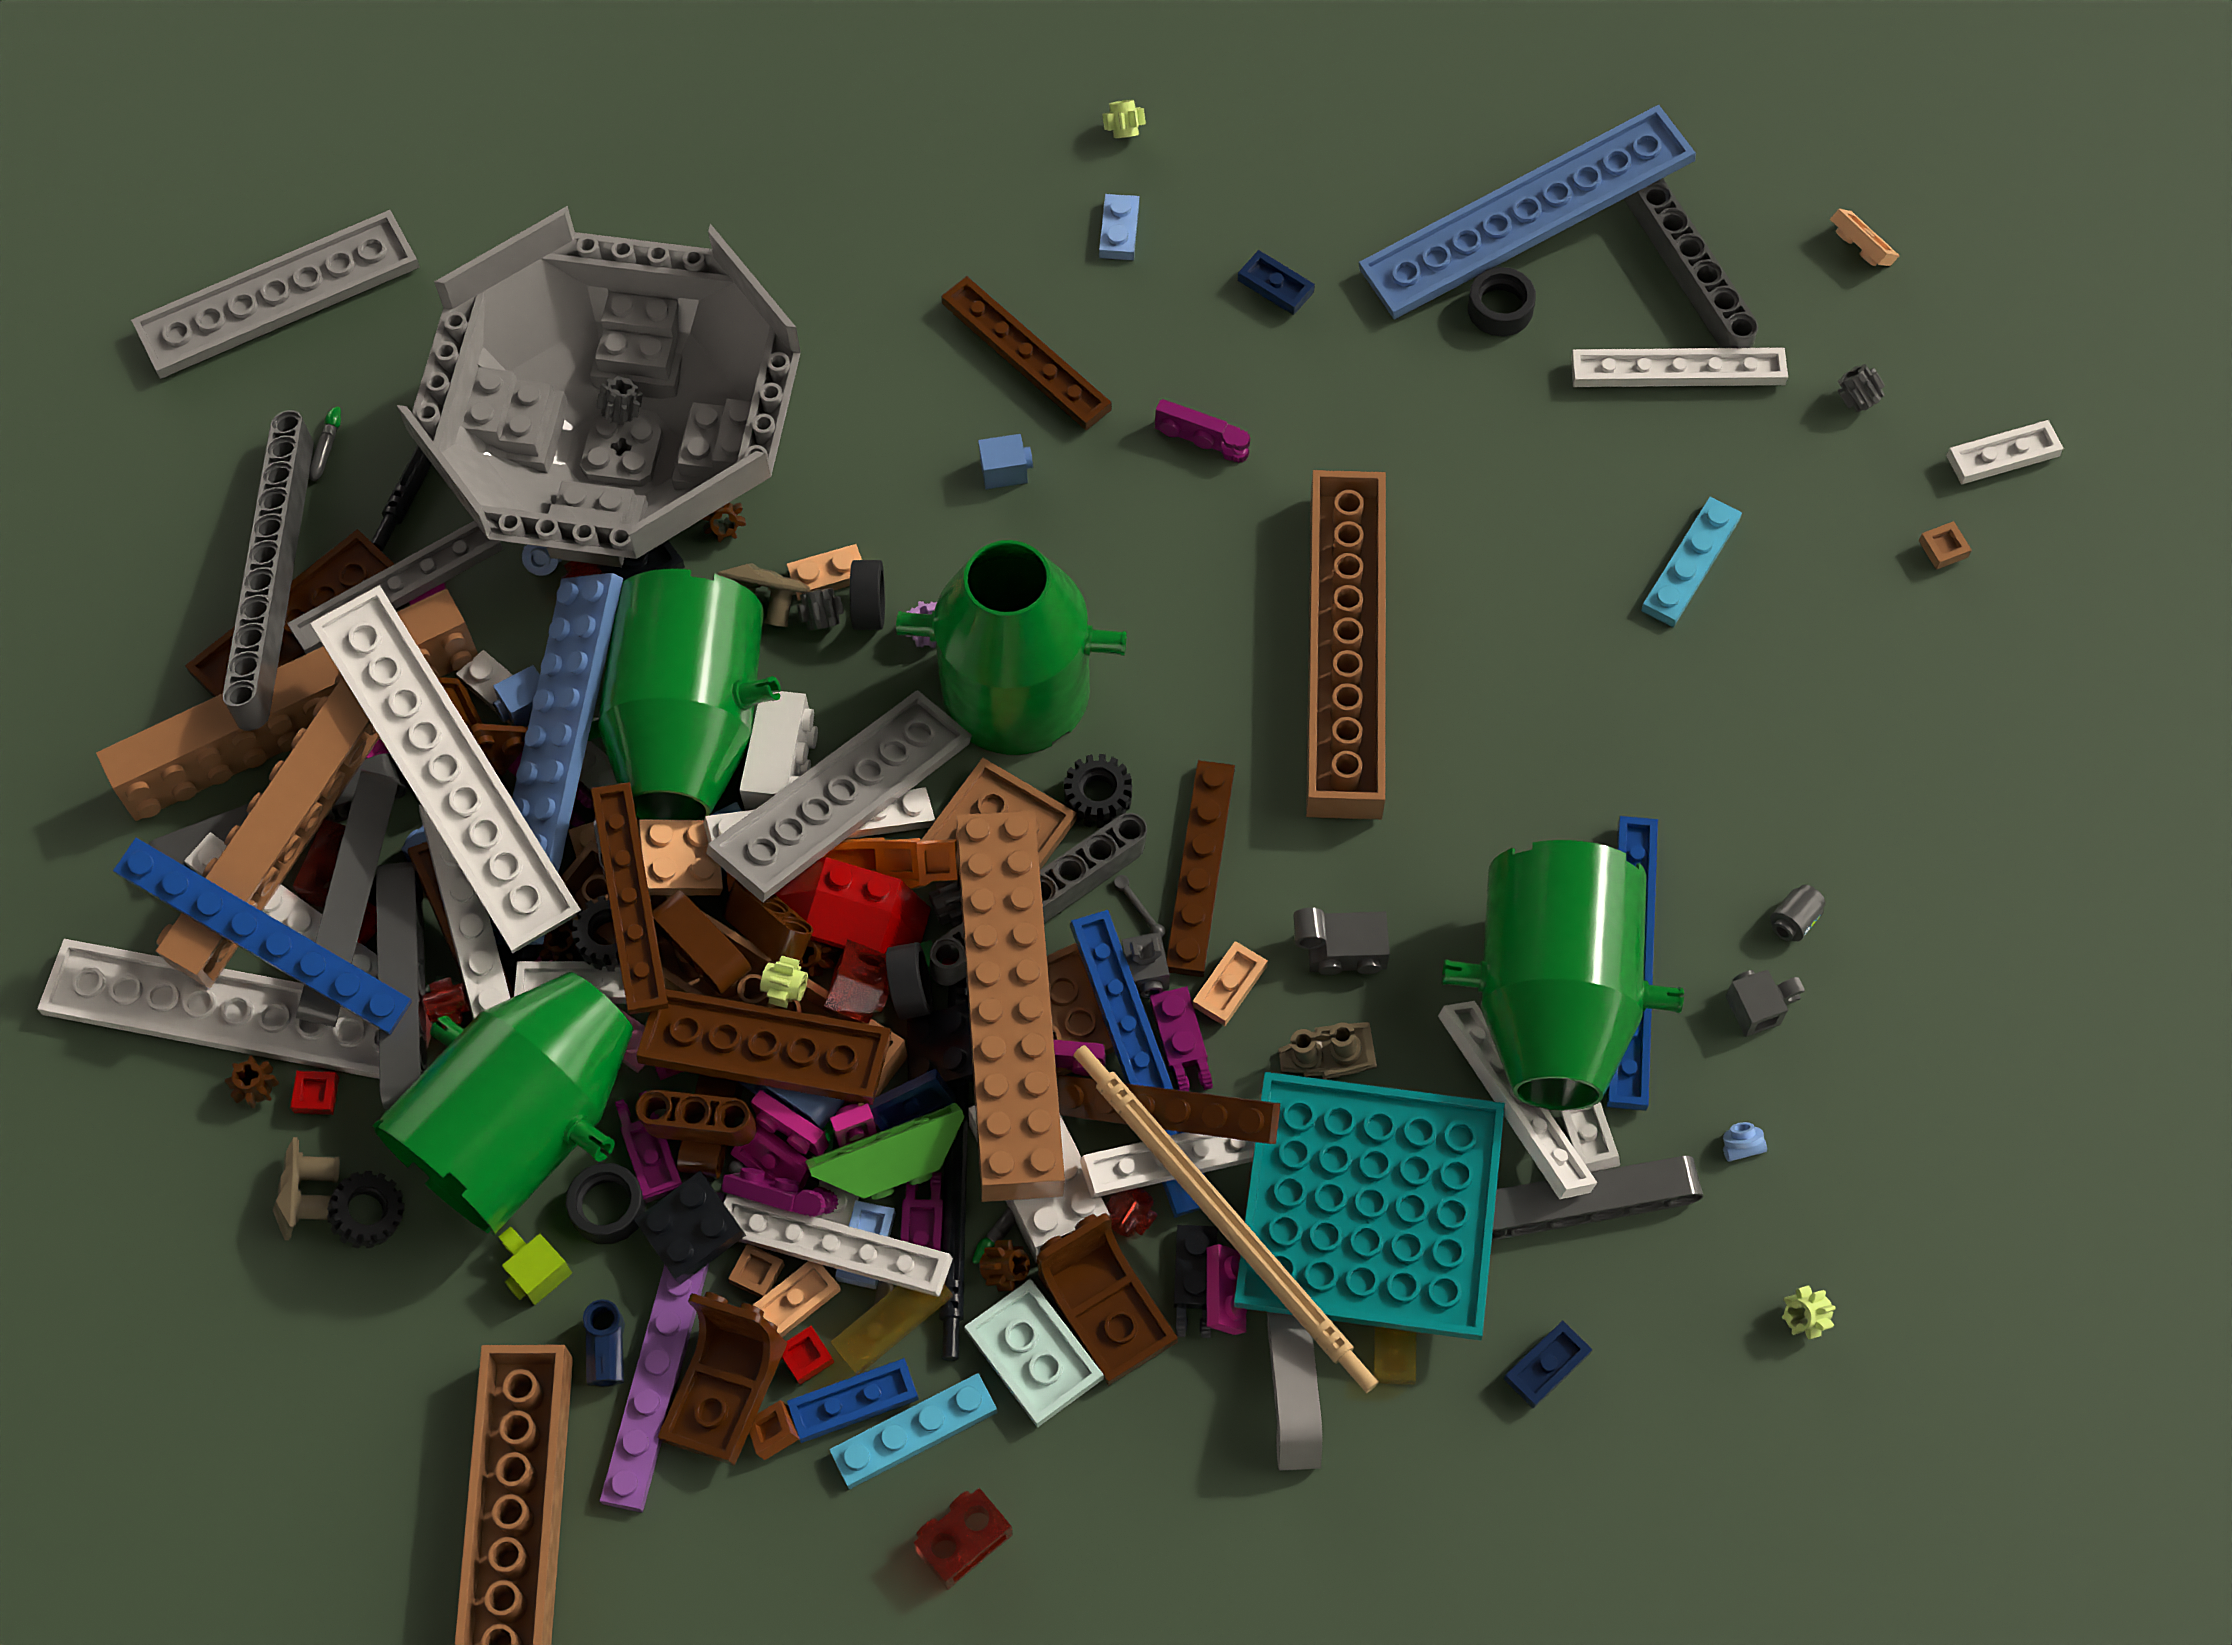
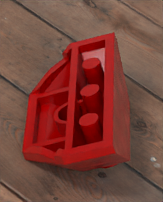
(856, 906)

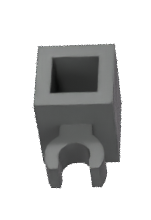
(1147, 963)
(1759, 1002)

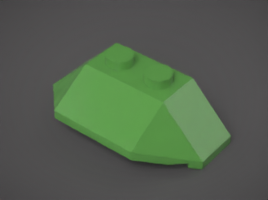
(891, 1156)

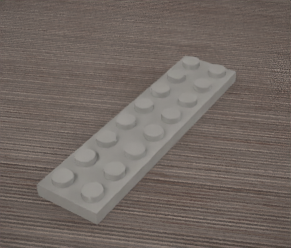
(275, 294)
(838, 795)

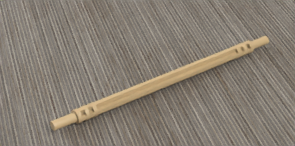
(1226, 1219)

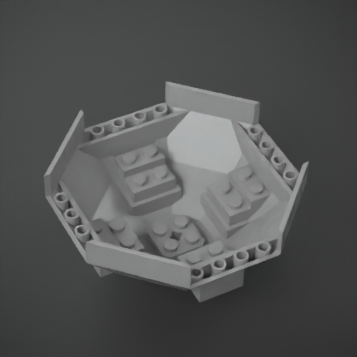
(521, 370)

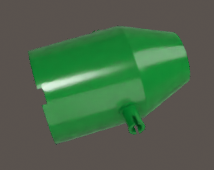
(1012, 648)
(681, 690)
(1563, 969)
(511, 1098)

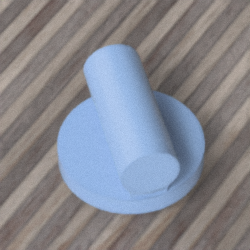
(537, 560)
(1743, 1141)

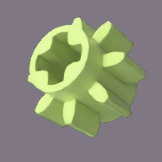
(1124, 118)
(784, 981)
(1808, 1312)

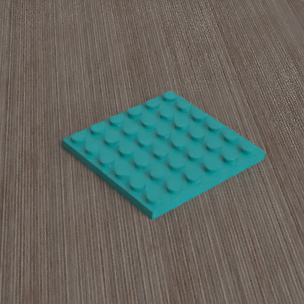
(1377, 1204)

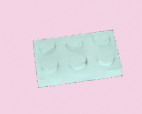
(1034, 1353)

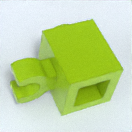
(534, 1266)

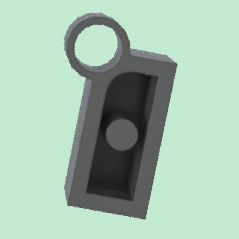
(1343, 940)

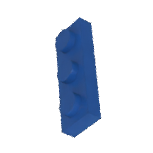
(852, 1400)

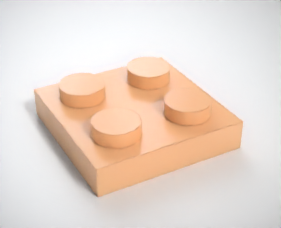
(678, 858)

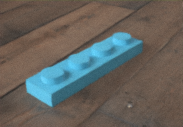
(1691, 562)
(913, 1431)

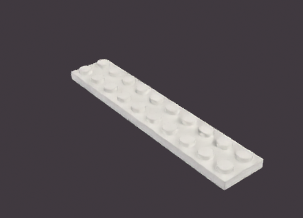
(446, 769)
(236, 1014)

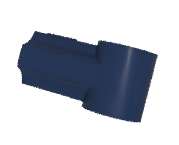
(604, 1347)

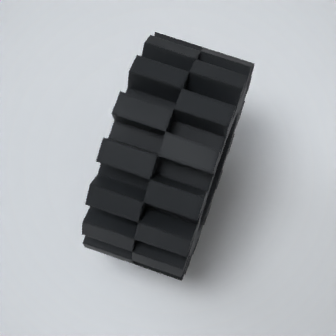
(1098, 771)

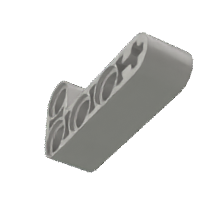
(1295, 1394)

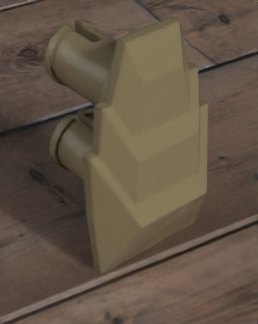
(780, 587)
(1329, 1051)
(290, 1204)

